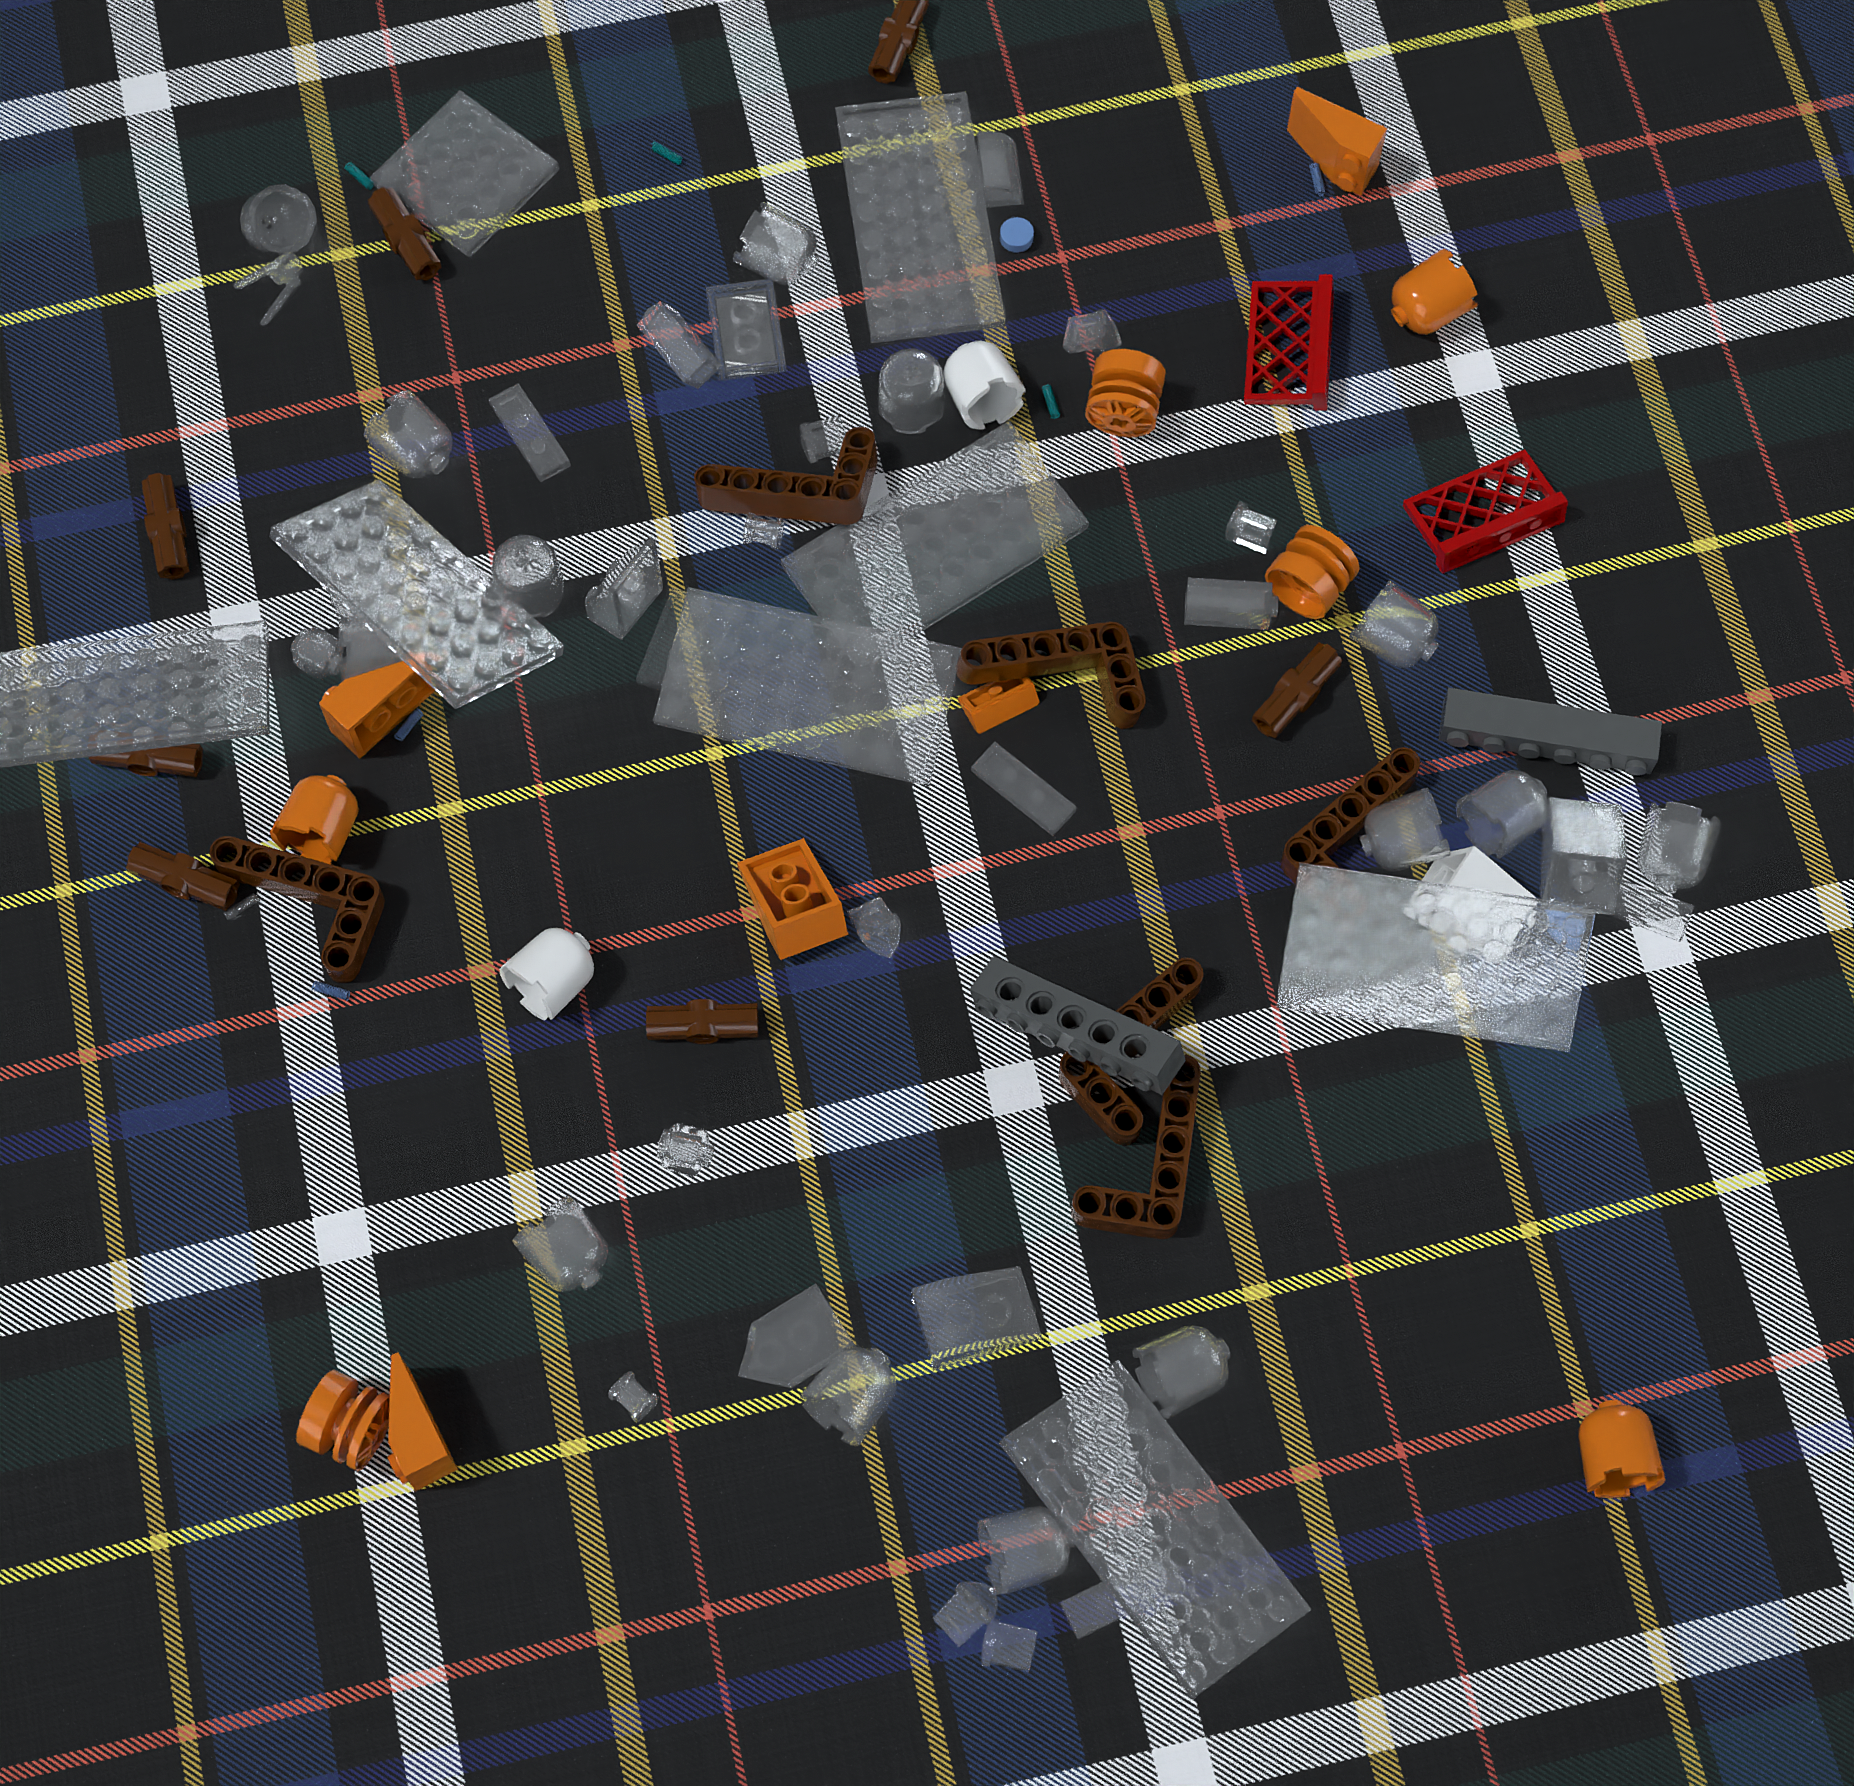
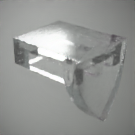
(1091, 332)
(822, 438)
(1250, 528)
(876, 926)
(967, 1611)
(1008, 1646)

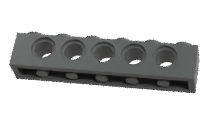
(1160, 1053)

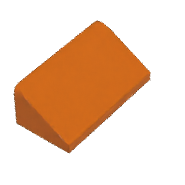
(998, 702)

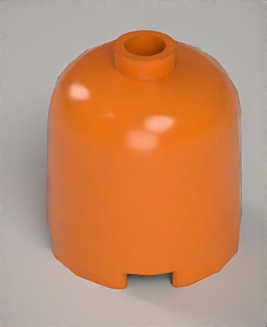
(1432, 294)
(316, 818)
(1619, 1451)

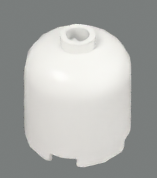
(983, 384)
(549, 971)

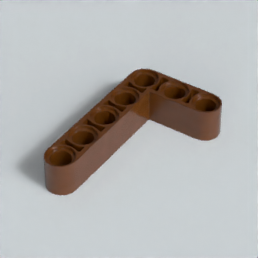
(792, 494)
(1063, 659)
(1356, 798)
(311, 889)
(1143, 1011)
(1164, 1164)

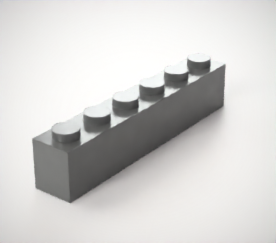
(1550, 731)

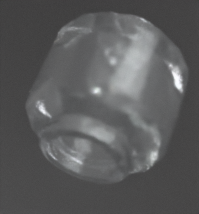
(317, 653)
(685, 1149)

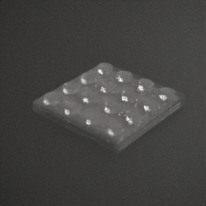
(465, 173)

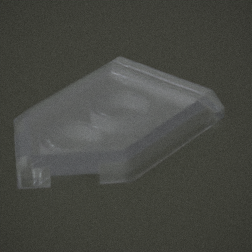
(793, 1340)

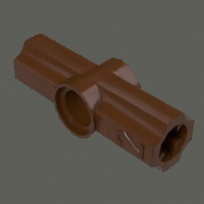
(897, 39)
(404, 233)
(165, 526)
(1297, 690)
(175, 760)
(182, 876)
(702, 1021)

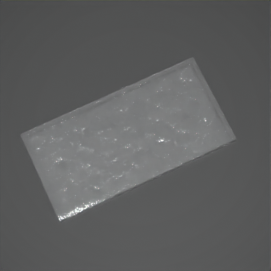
(919, 217)
(938, 539)
(417, 593)
(808, 686)
(134, 693)
(1435, 957)
(1155, 1528)

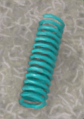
(668, 152)
(358, 176)
(1052, 401)

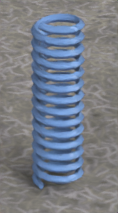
(1315, 171)
(407, 724)
(326, 990)

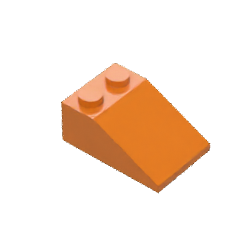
(1337, 140)
(372, 704)
(793, 898)
(416, 1442)

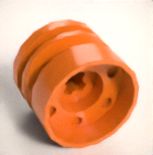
(1125, 393)
(1312, 571)
(344, 1420)

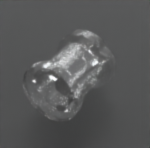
(763, 531)
(633, 1396)

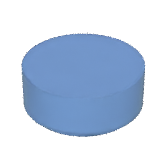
(1016, 234)

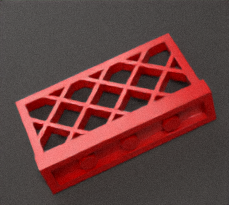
(1319, 343)
(1494, 534)

